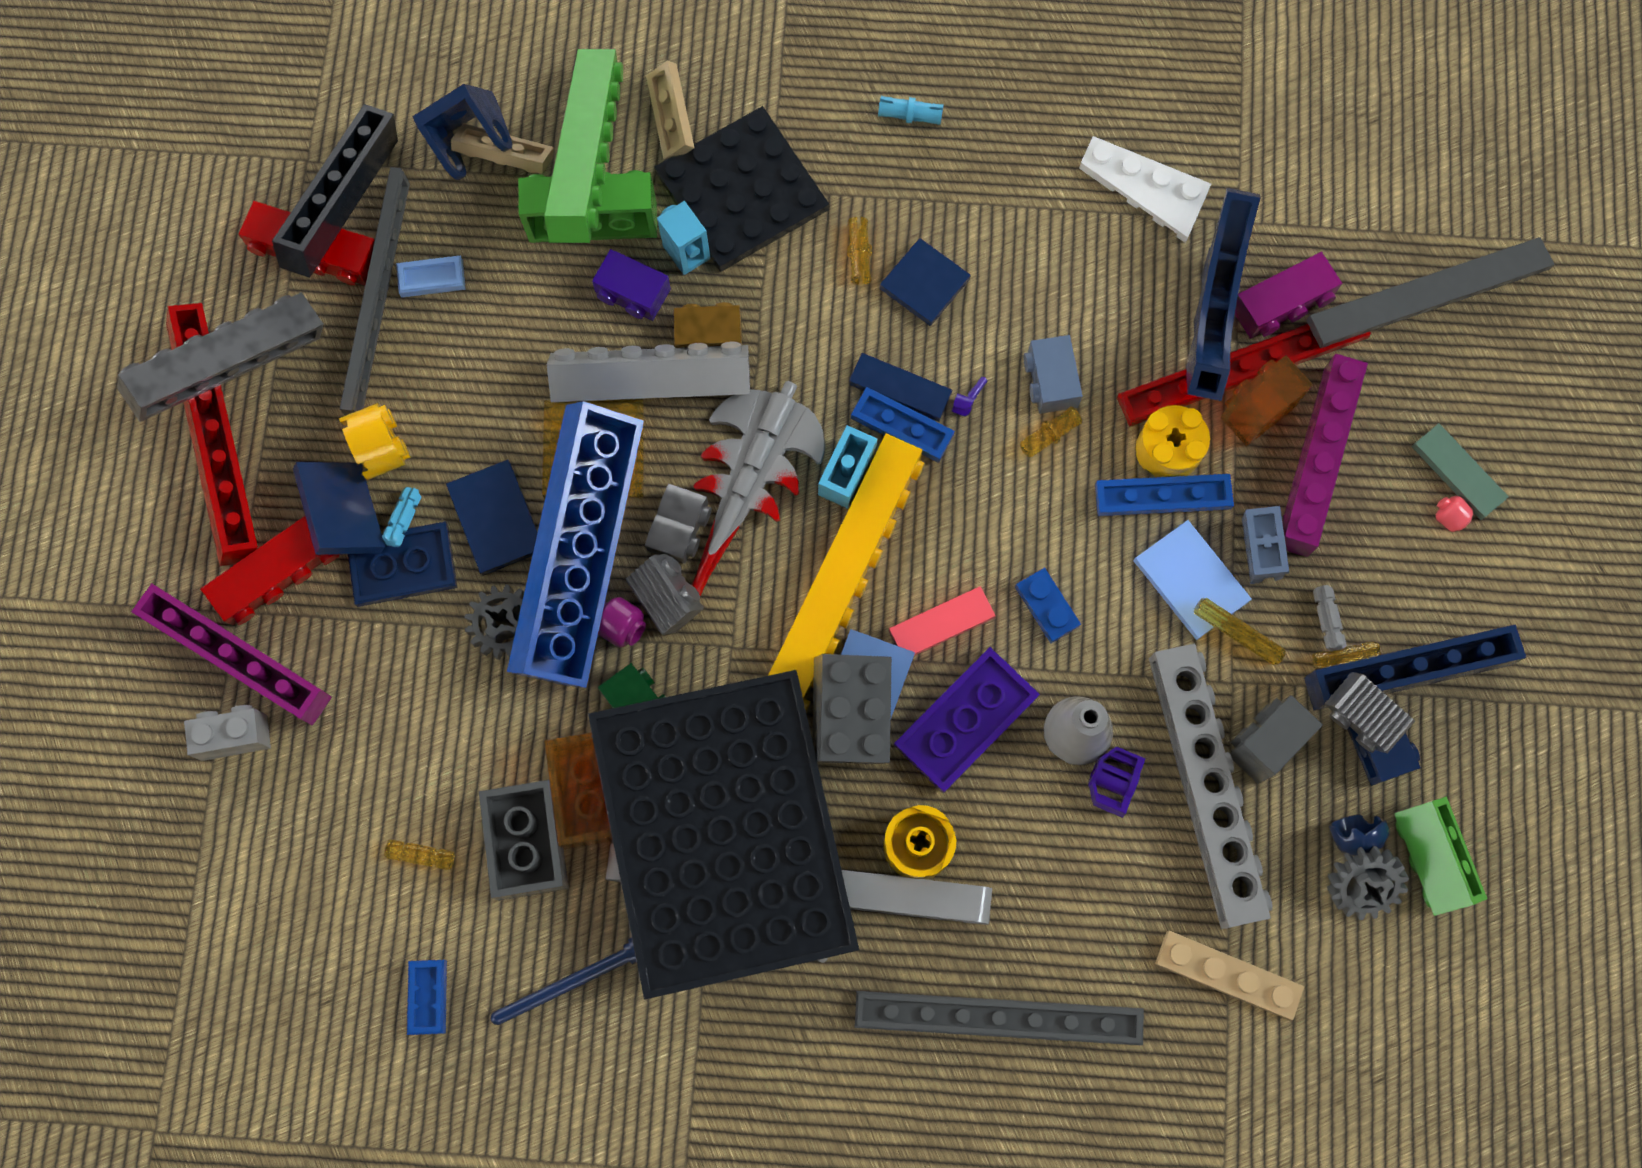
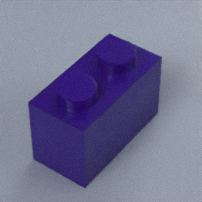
(631, 285)

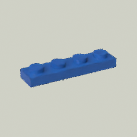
(1164, 495)

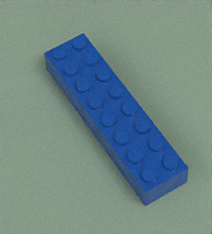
(575, 545)

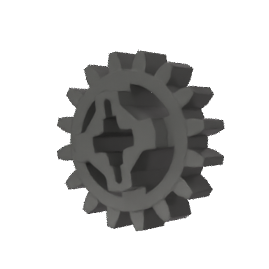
(495, 634)
(1384, 878)

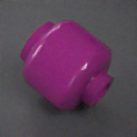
(621, 623)

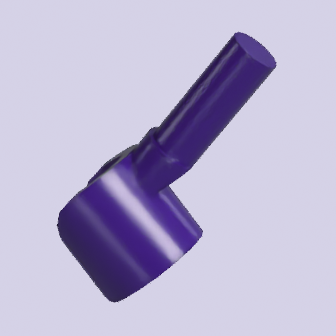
(963, 404)

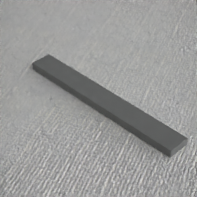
(375, 292)
(1429, 292)
(999, 1018)

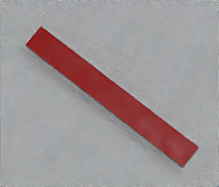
(1171, 390)

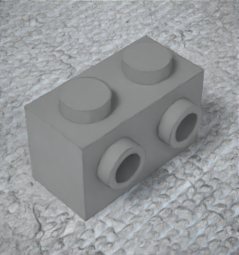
(227, 734)

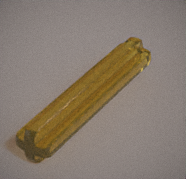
(1239, 631)

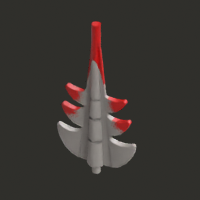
(769, 428)

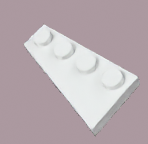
(1158, 189)

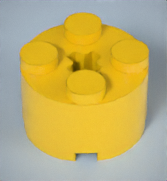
(1169, 427)
(373, 440)
(937, 833)

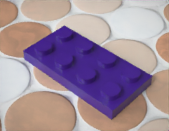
(966, 720)

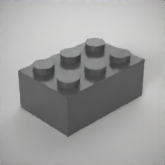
(852, 709)
(522, 841)

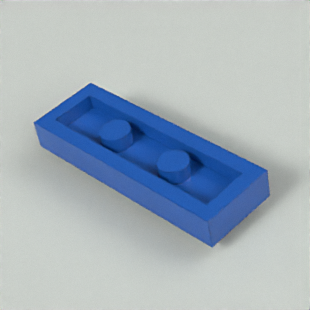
(903, 423)

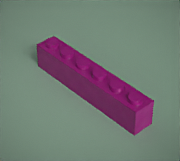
(1322, 454)
(231, 654)

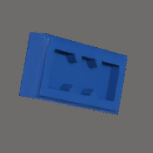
(427, 997)

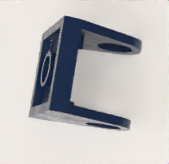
(453, 110)

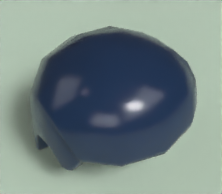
(1356, 832)

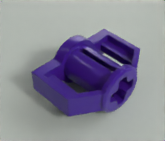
(1115, 780)

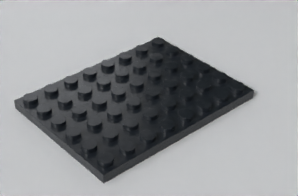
(721, 834)

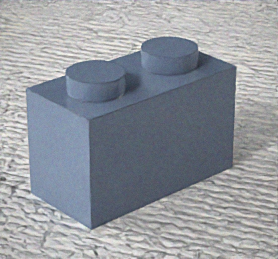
(1053, 374)

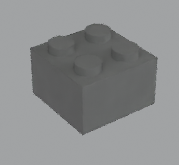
(1275, 739)

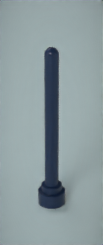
(565, 984)

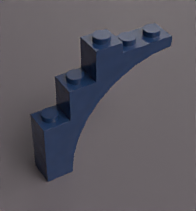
(1213, 323)

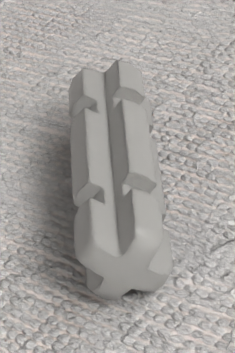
(1329, 618)

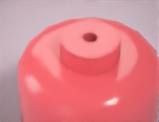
(1454, 513)

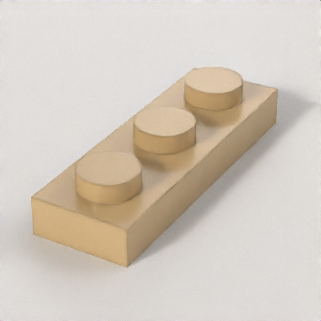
(670, 110)
(524, 153)

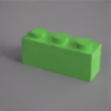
(1440, 856)

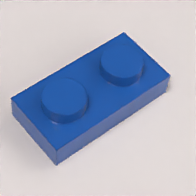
(1047, 605)

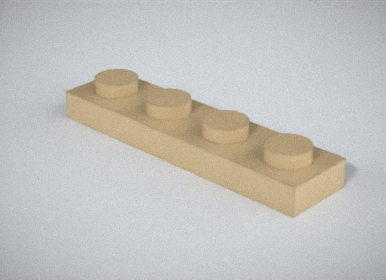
(1229, 975)

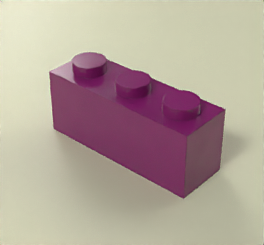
(1287, 296)

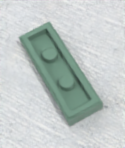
(1460, 471)

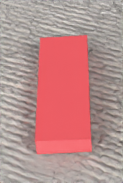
(943, 622)

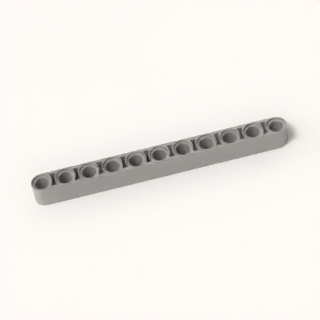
(900, 895)

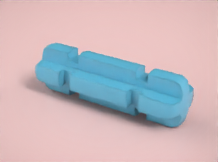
(401, 517)

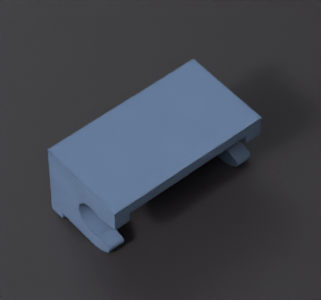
(1265, 544)

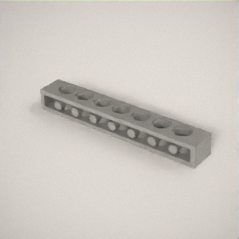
(1202, 803)

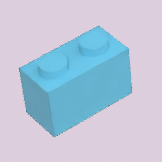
(683, 237)
(847, 467)

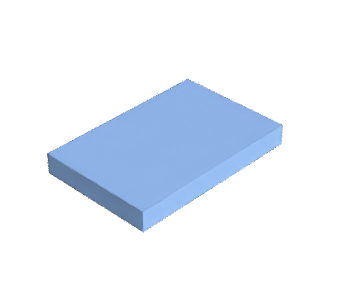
(1187, 570)

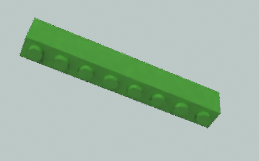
(584, 147)

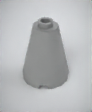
(1078, 730)

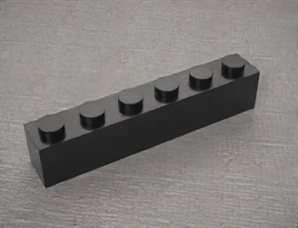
(335, 191)

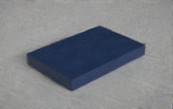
(338, 508)
(494, 517)
(413, 569)

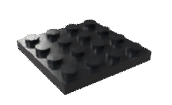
(743, 187)

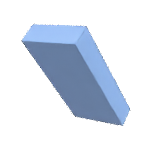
(430, 276)

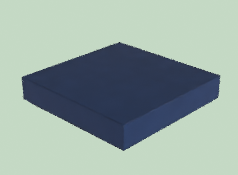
(925, 281)

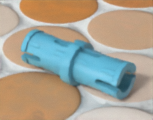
(910, 110)

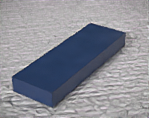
(901, 386)

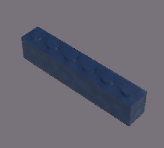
(1423, 664)

